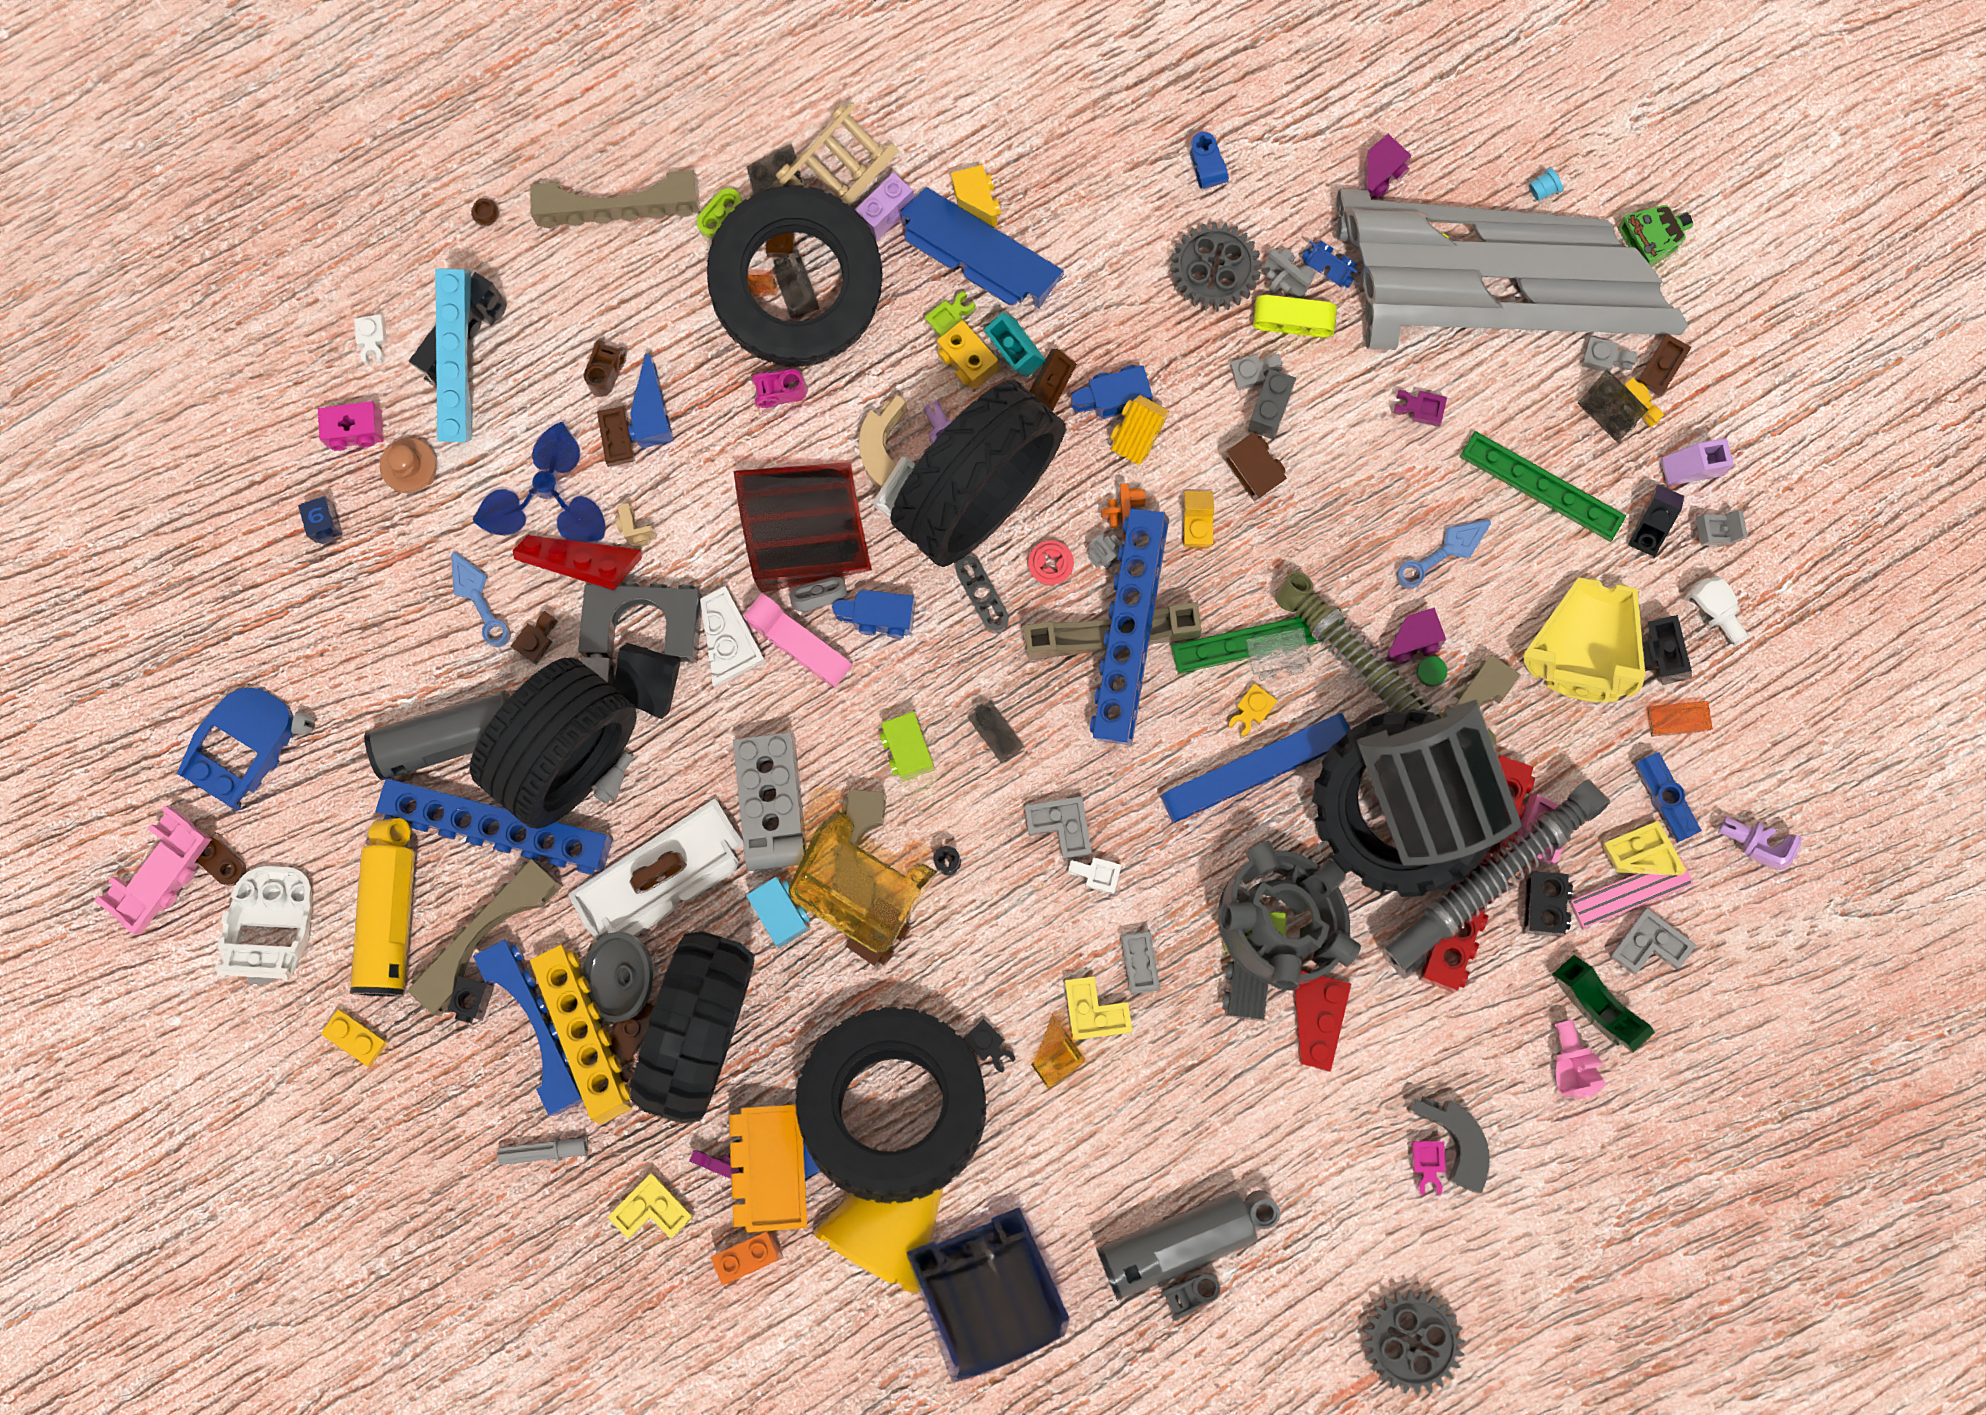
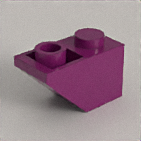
(1384, 164)
(1417, 635)

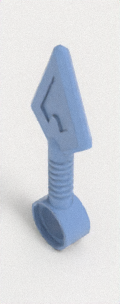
(1459, 541)
(469, 583)

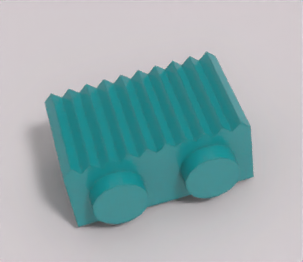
(1014, 345)

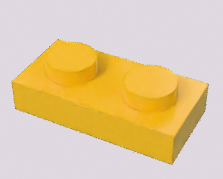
(354, 1037)

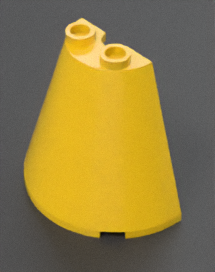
(881, 1234)

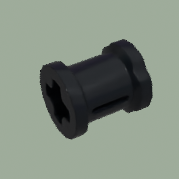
(939, 856)

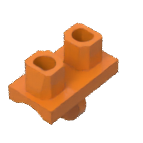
(1128, 499)

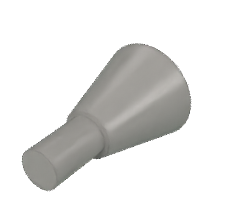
(609, 784)

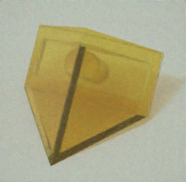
(1056, 1055)

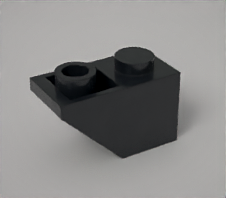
(1656, 520)

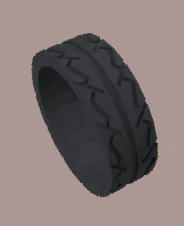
(977, 472)

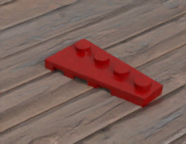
(580, 560)

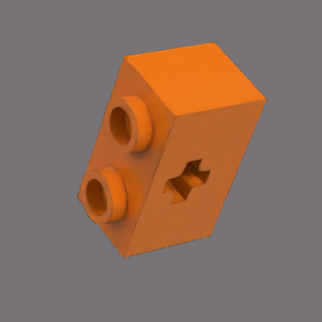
(746, 1257)

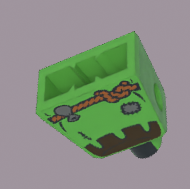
(1655, 232)

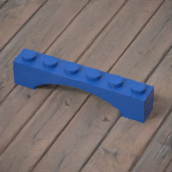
(503, 966)

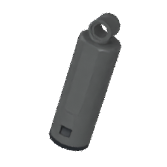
(431, 736)
(1185, 1241)

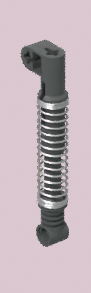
(1443, 919)

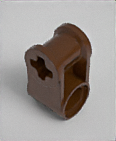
(607, 363)

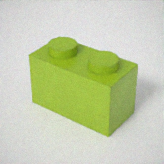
(907, 747)

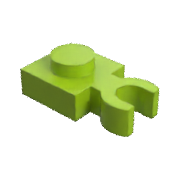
(947, 316)

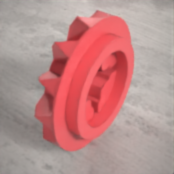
(1055, 551)

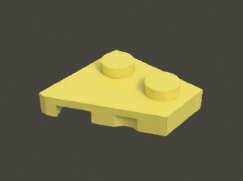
(1644, 852)

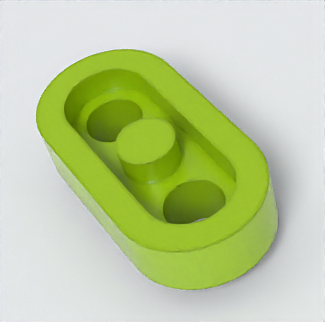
(716, 211)

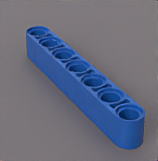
(1254, 768)

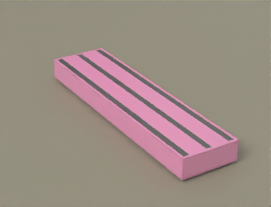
(1625, 896)

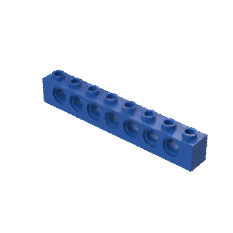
(1136, 525)
(397, 795)

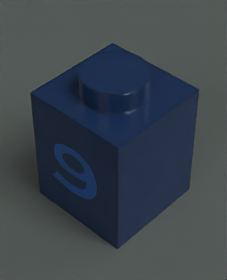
(320, 520)

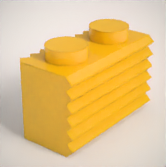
(1139, 429)

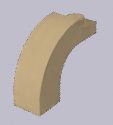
(874, 437)

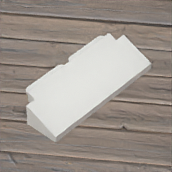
(707, 845)

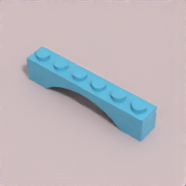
(452, 317)

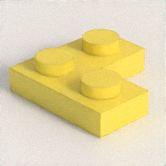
(1089, 1018)
(652, 1201)

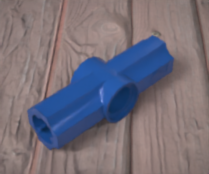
(1659, 779)

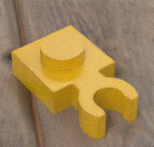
(1641, 392)
(1254, 707)

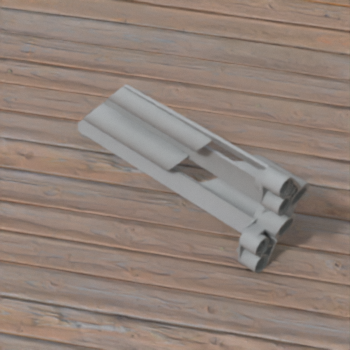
(1563, 264)

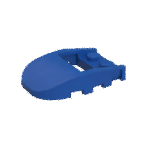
(254, 720)

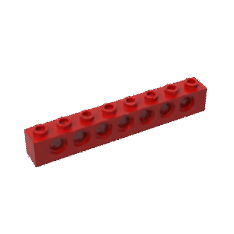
(1435, 969)

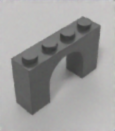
(605, 607)

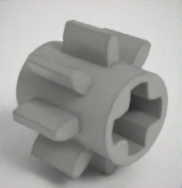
(1104, 550)

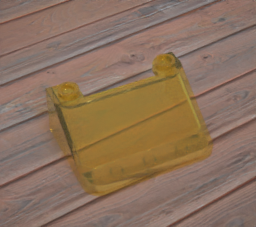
(855, 888)

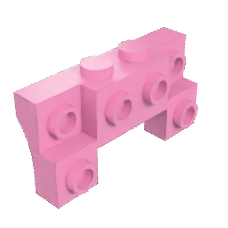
(160, 876)

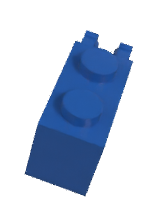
(1111, 392)
(878, 613)

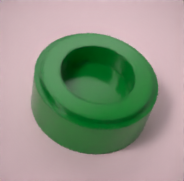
(1431, 671)

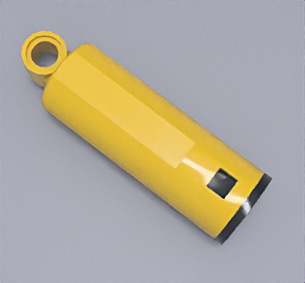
(383, 911)

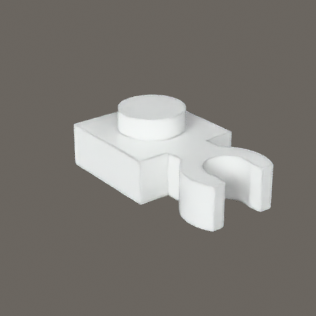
(369, 334)

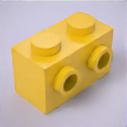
(967, 355)

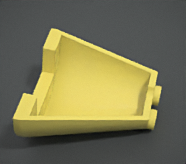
(1591, 644)

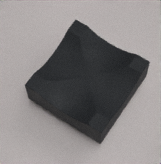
(646, 678)

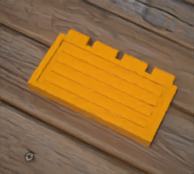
(771, 1169)

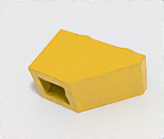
(973, 194)

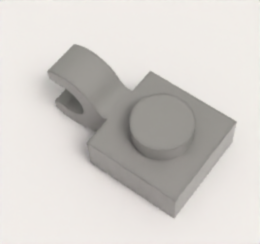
(1604, 355)
(1250, 371)

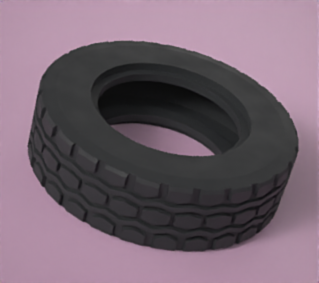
(794, 211)
(882, 1037)

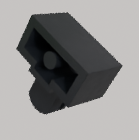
(1667, 650)

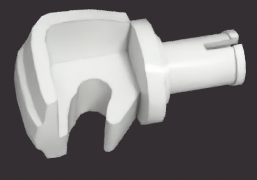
(1719, 602)

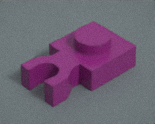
(1426, 407)
(719, 1166)

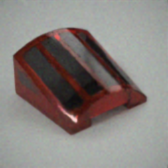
(801, 524)

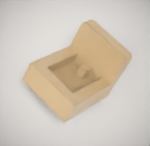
(627, 524)

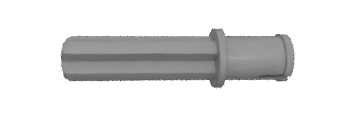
(543, 1151)

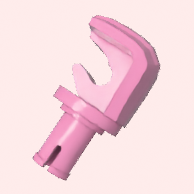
(1576, 1065)

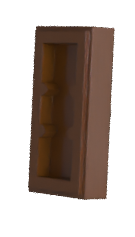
(615, 436)
(630, 1034)

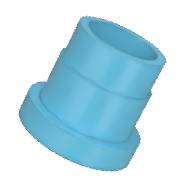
(1546, 184)

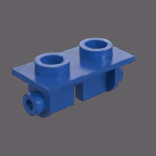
(1340, 269)

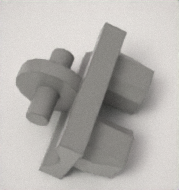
(1286, 275)

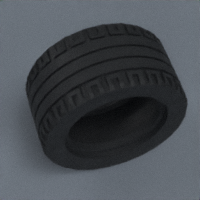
(552, 742)

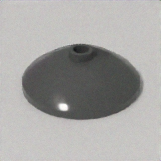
(619, 976)

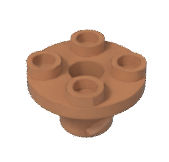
(408, 465)

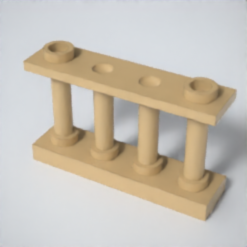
(862, 175)

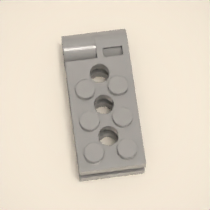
(788, 842)

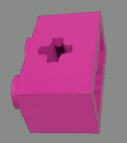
(350, 425)

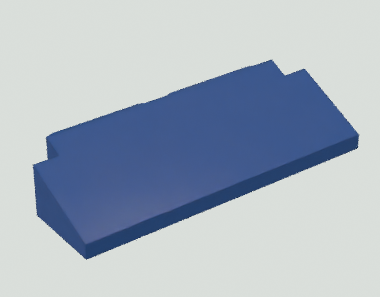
(985, 253)

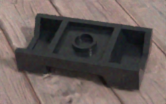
(485, 306)

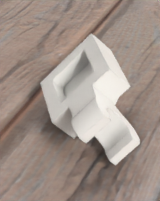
(1100, 875)

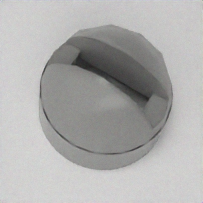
(301, 722)

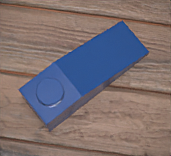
(648, 412)

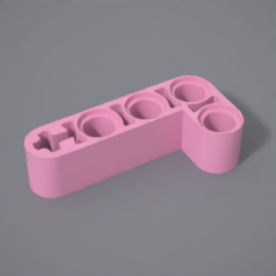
(796, 641)

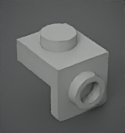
(1721, 529)

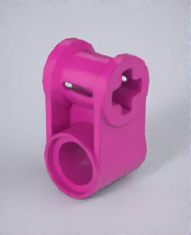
(773, 391)

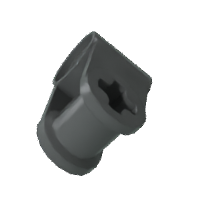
(1189, 1295)

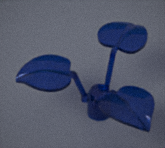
(554, 451)

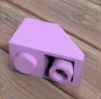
(1698, 462)

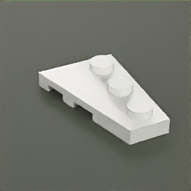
(728, 638)

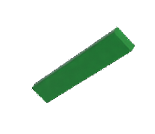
(1543, 486)
(1230, 646)

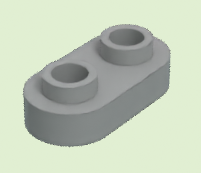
(818, 594)

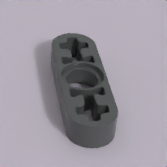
(979, 573)

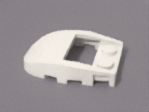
(266, 899)

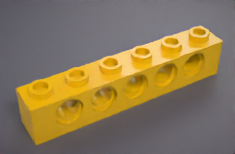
(548, 970)

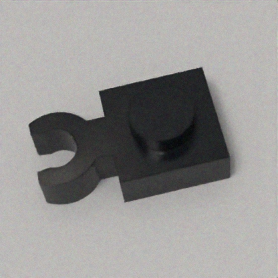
(986, 1043)

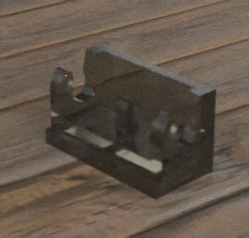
(795, 285)

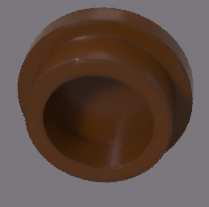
(485, 212)

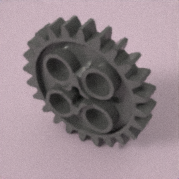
(1240, 271)
(1425, 1317)

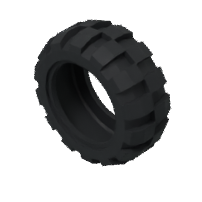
(1349, 836)
(691, 1027)

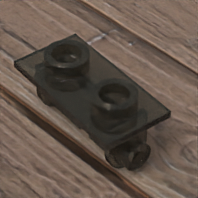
(995, 731)

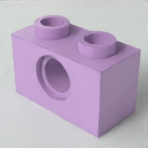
(883, 206)

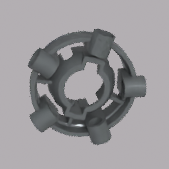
(1266, 951)

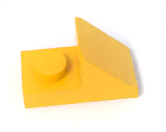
(1198, 518)

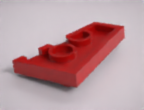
(1320, 1016)

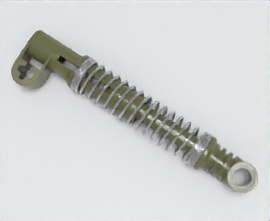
(1323, 621)

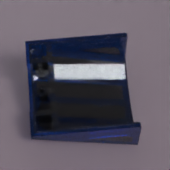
(988, 1296)

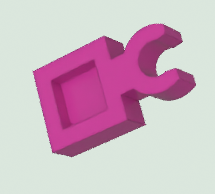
(1428, 1159)

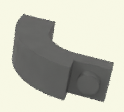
(1471, 1146)

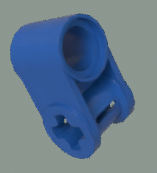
(1208, 164)

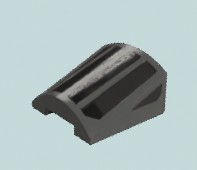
(1441, 787)

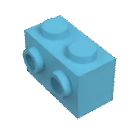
(778, 912)

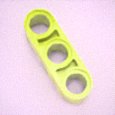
(1295, 316)

